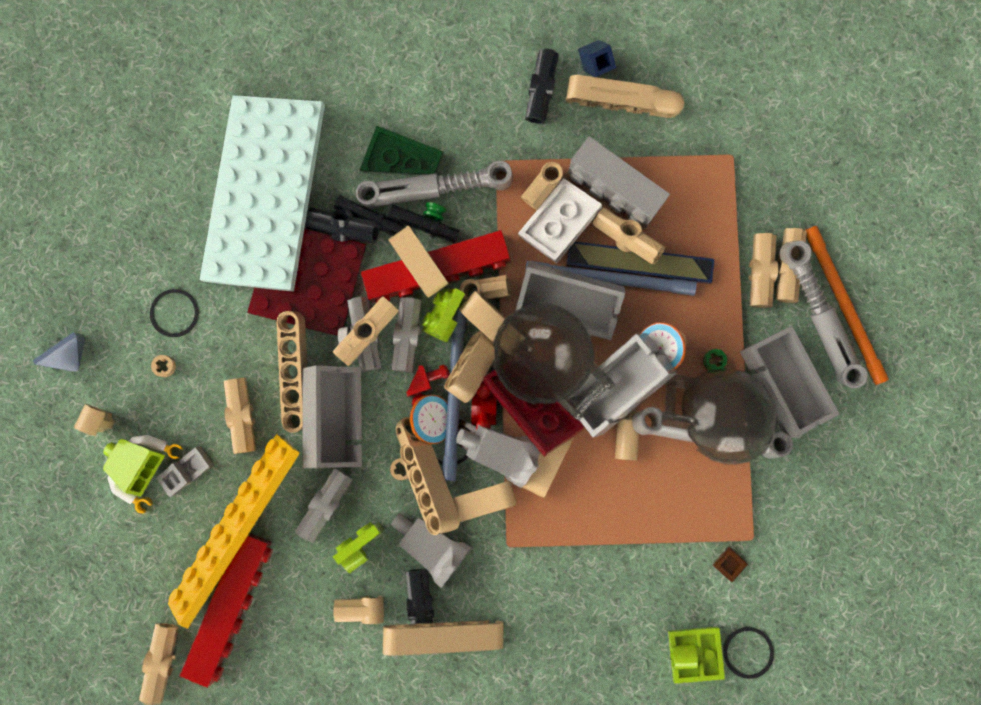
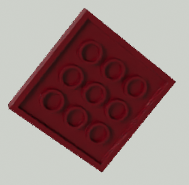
(322, 285)

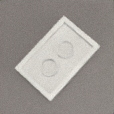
(560, 220)

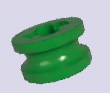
(434, 211)
(716, 352)

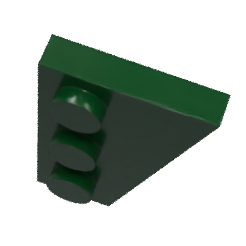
(398, 154)

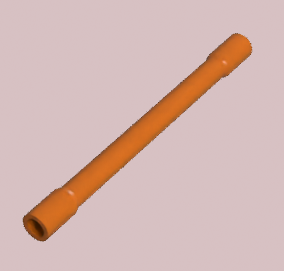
(873, 364)

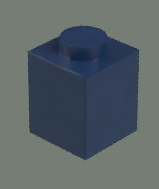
(597, 58)

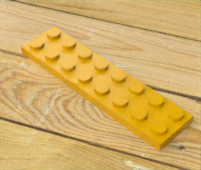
(232, 530)

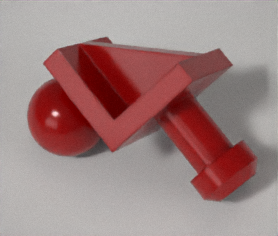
(422, 381)
(483, 407)

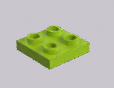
(440, 321)
(350, 551)
(696, 655)

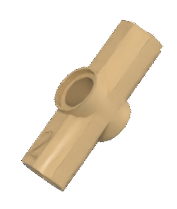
(628, 236)
(763, 270)
(787, 283)
(353, 343)
(239, 415)
(158, 663)

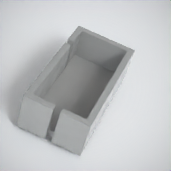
(616, 182)
(583, 296)
(636, 376)
(792, 382)
(331, 416)

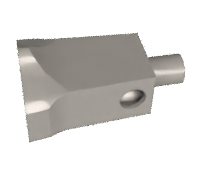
(501, 452)
(436, 553)

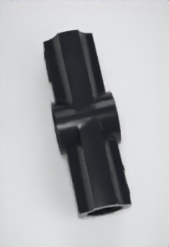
(542, 86)
(342, 225)
(419, 598)

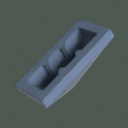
(63, 355)

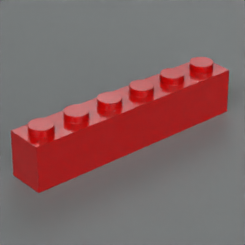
(453, 261)
(224, 612)

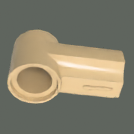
(541, 186)
(489, 288)
(93, 420)
(363, 609)

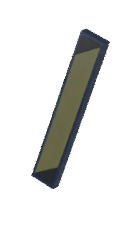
(614, 260)

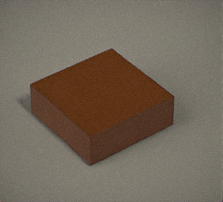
(730, 564)

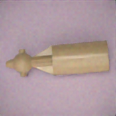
(626, 439)

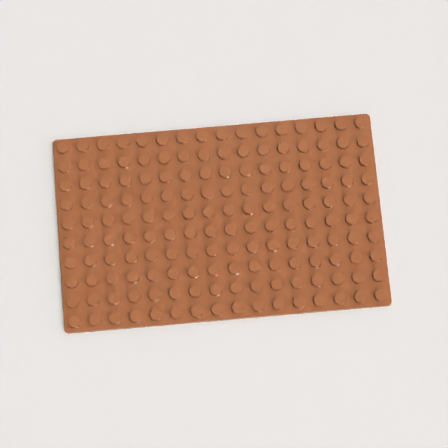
(671, 487)

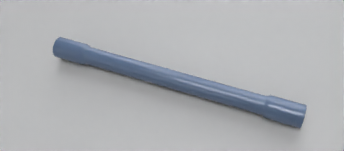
(674, 286)
(449, 463)

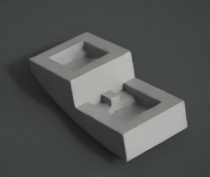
(185, 471)

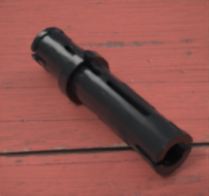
(359, 211)
(419, 222)

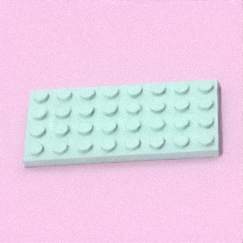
(262, 193)

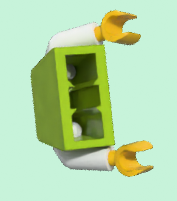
(133, 465)

